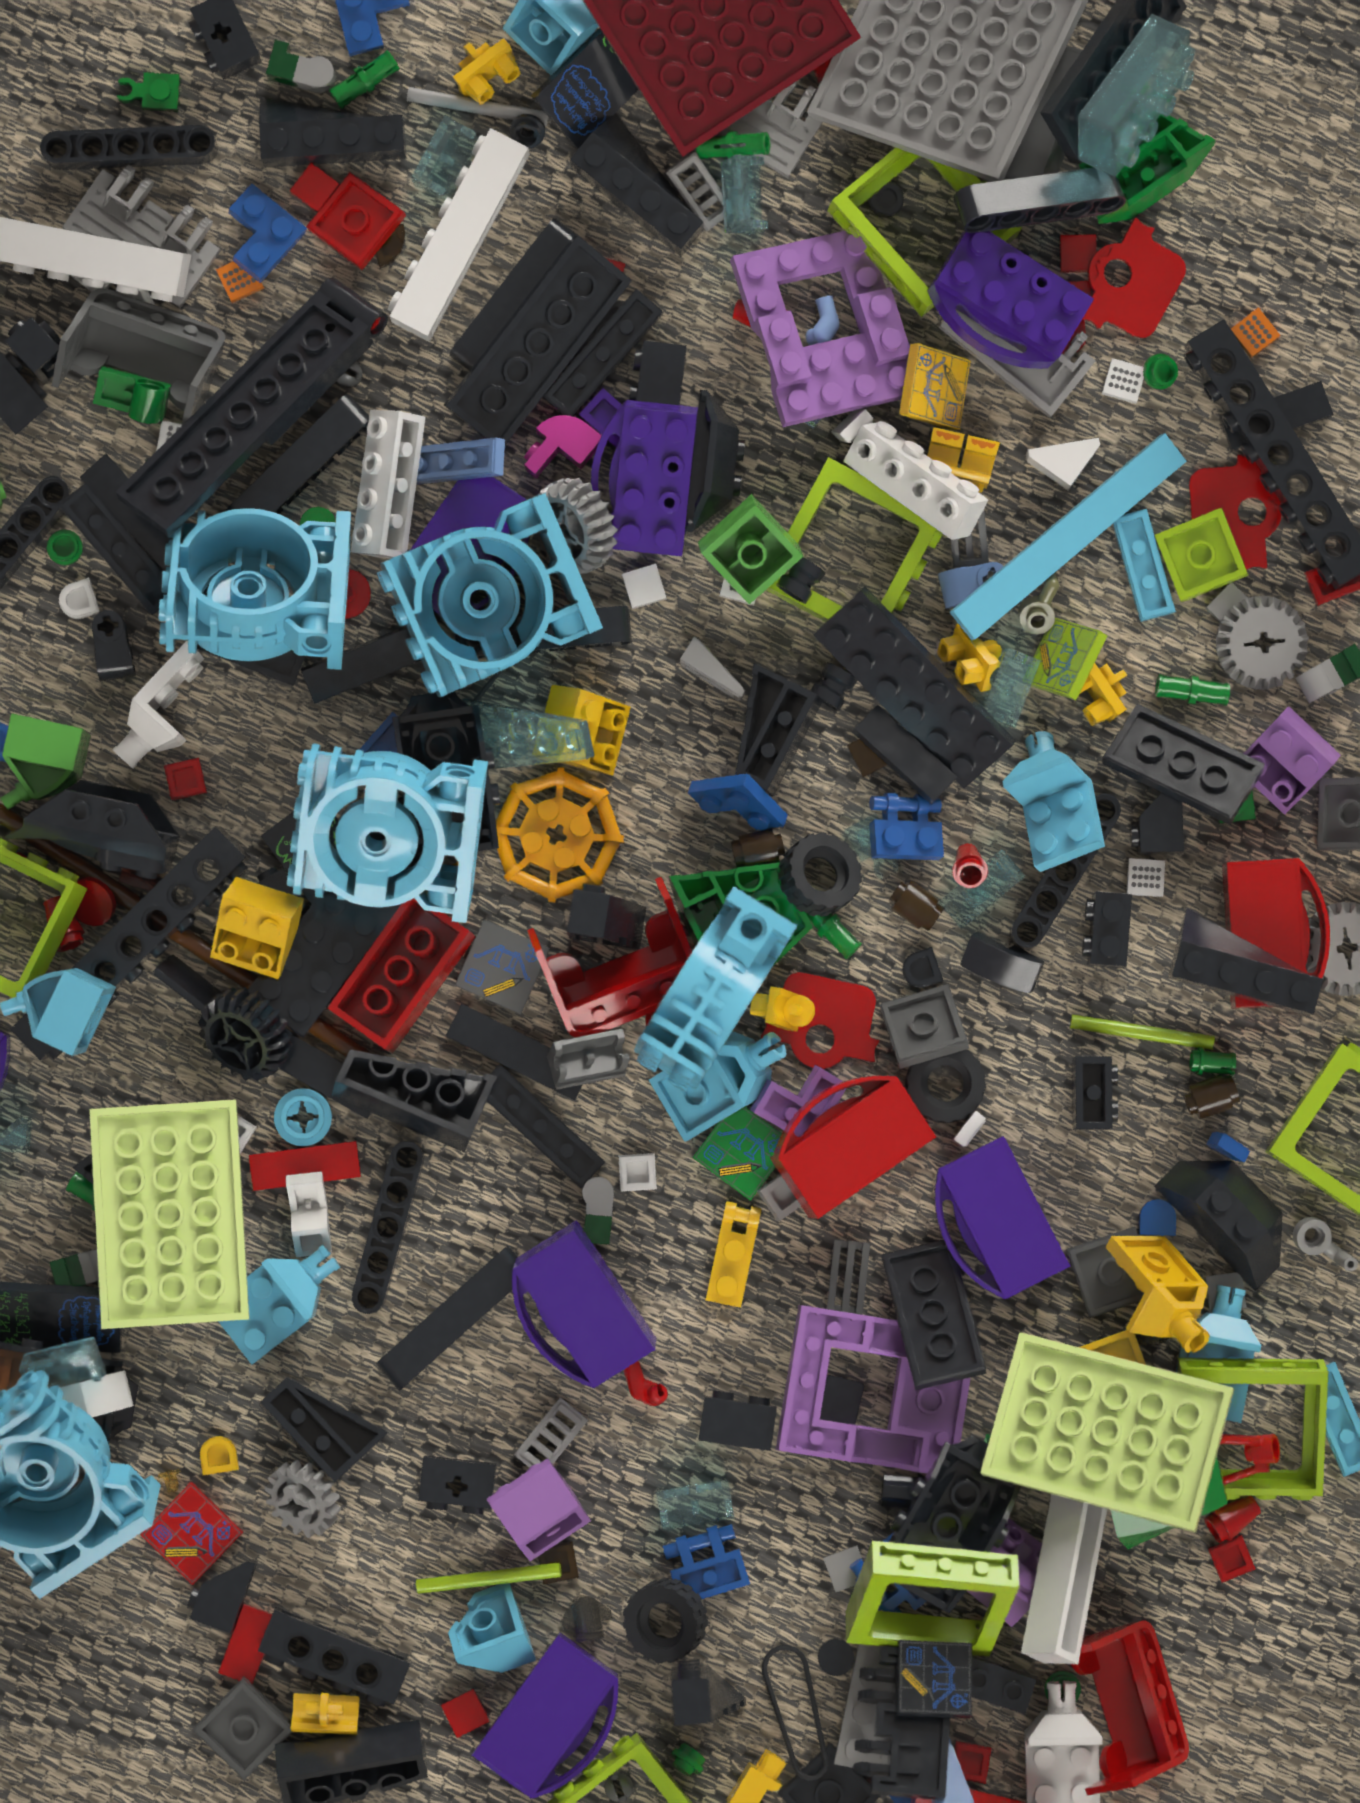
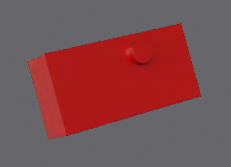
(401, 973)

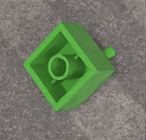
(750, 549)
(43, 757)

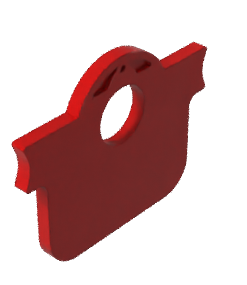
(1151, 285)
(1226, 489)
(839, 1006)

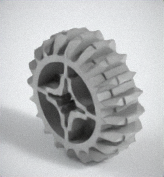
(582, 521)

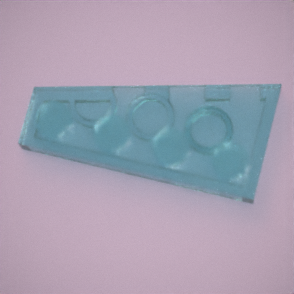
(531, 736)

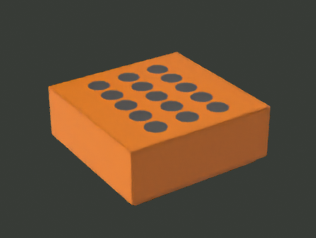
(237, 282)
(1255, 333)

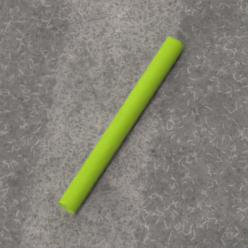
(1142, 1032)
(488, 1578)

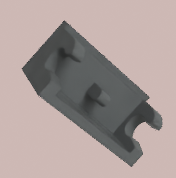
(588, 1059)

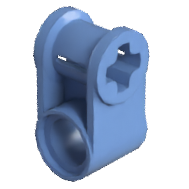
(962, 581)

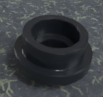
(527, 138)

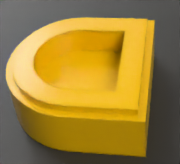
(218, 1456)

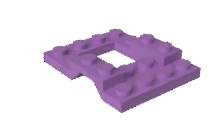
(835, 373)
(917, 1419)

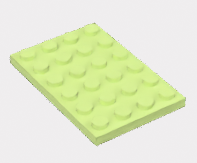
(169, 1214)
(1107, 1431)

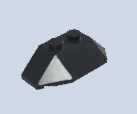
(713, 465)
(1228, 1215)

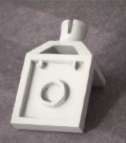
(148, 727)
(1061, 1751)

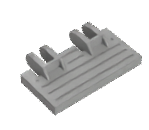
(786, 130)
(110, 217)
(1041, 387)

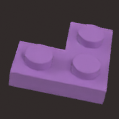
(780, 1105)

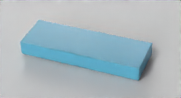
(1143, 565)
(1342, 1424)

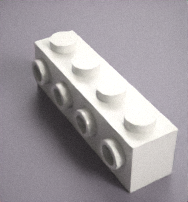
(916, 480)
(388, 483)

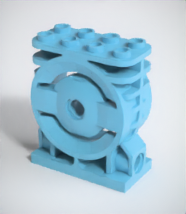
(248, 602)
(455, 665)
(372, 869)
(713, 990)
(40, 1519)

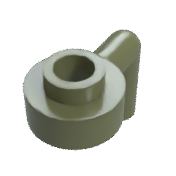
(1041, 606)

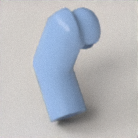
(827, 324)

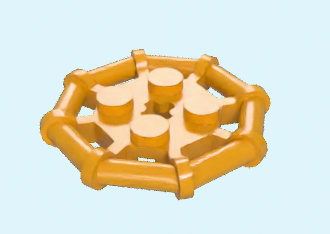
(576, 828)

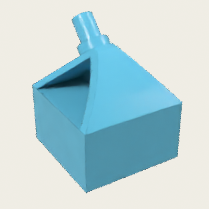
(550, 29)
(63, 1008)

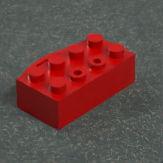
(1268, 911)
(849, 1142)

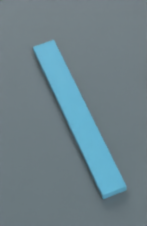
(1067, 536)

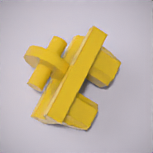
(482, 66)
(974, 658)
(1105, 691)
(783, 1009)
(325, 1713)

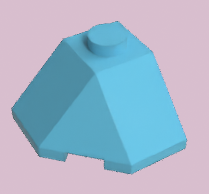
(492, 1632)

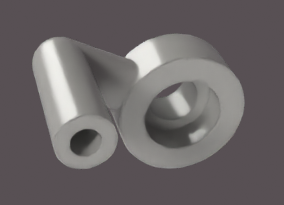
(1321, 1242)

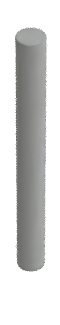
(470, 105)

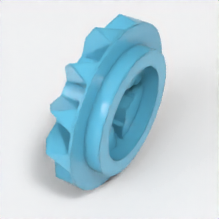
(290, 1105)

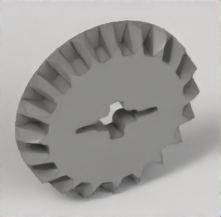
(1244, 624)
(1337, 976)

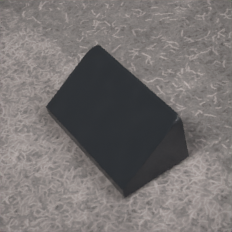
(186, 982)
(841, 1399)

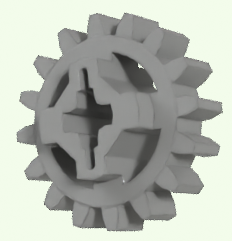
(302, 1498)

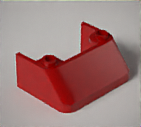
(622, 987)
(1136, 1705)

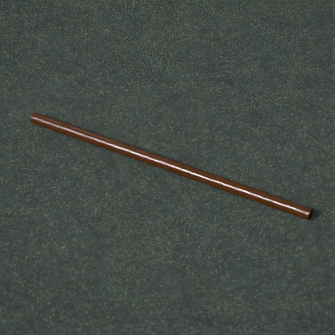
(187, 939)

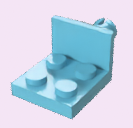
(1056, 804)
(726, 1087)
(281, 1300)
(1228, 1339)

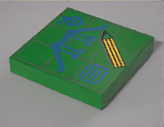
(740, 1151)

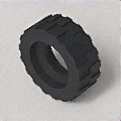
(838, 856)
(953, 1110)
(642, 1635)

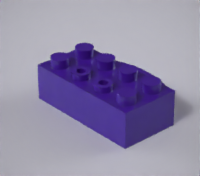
(1009, 299)
(649, 475)
(469, 505)
(997, 1220)
(580, 1308)
(550, 1719)

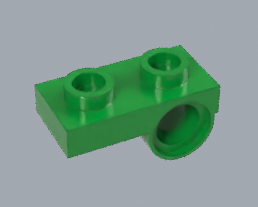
(138, 396)

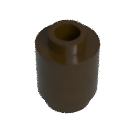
(757, 848)
(916, 905)
(1211, 1096)

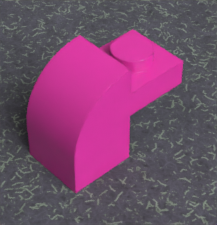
(563, 435)

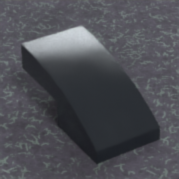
(1002, 965)

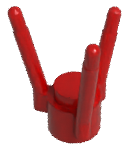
(1258, 1448)

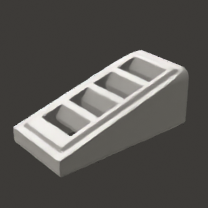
(680, 187)
(707, 667)
(561, 1405)

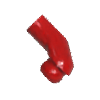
(644, 1389)

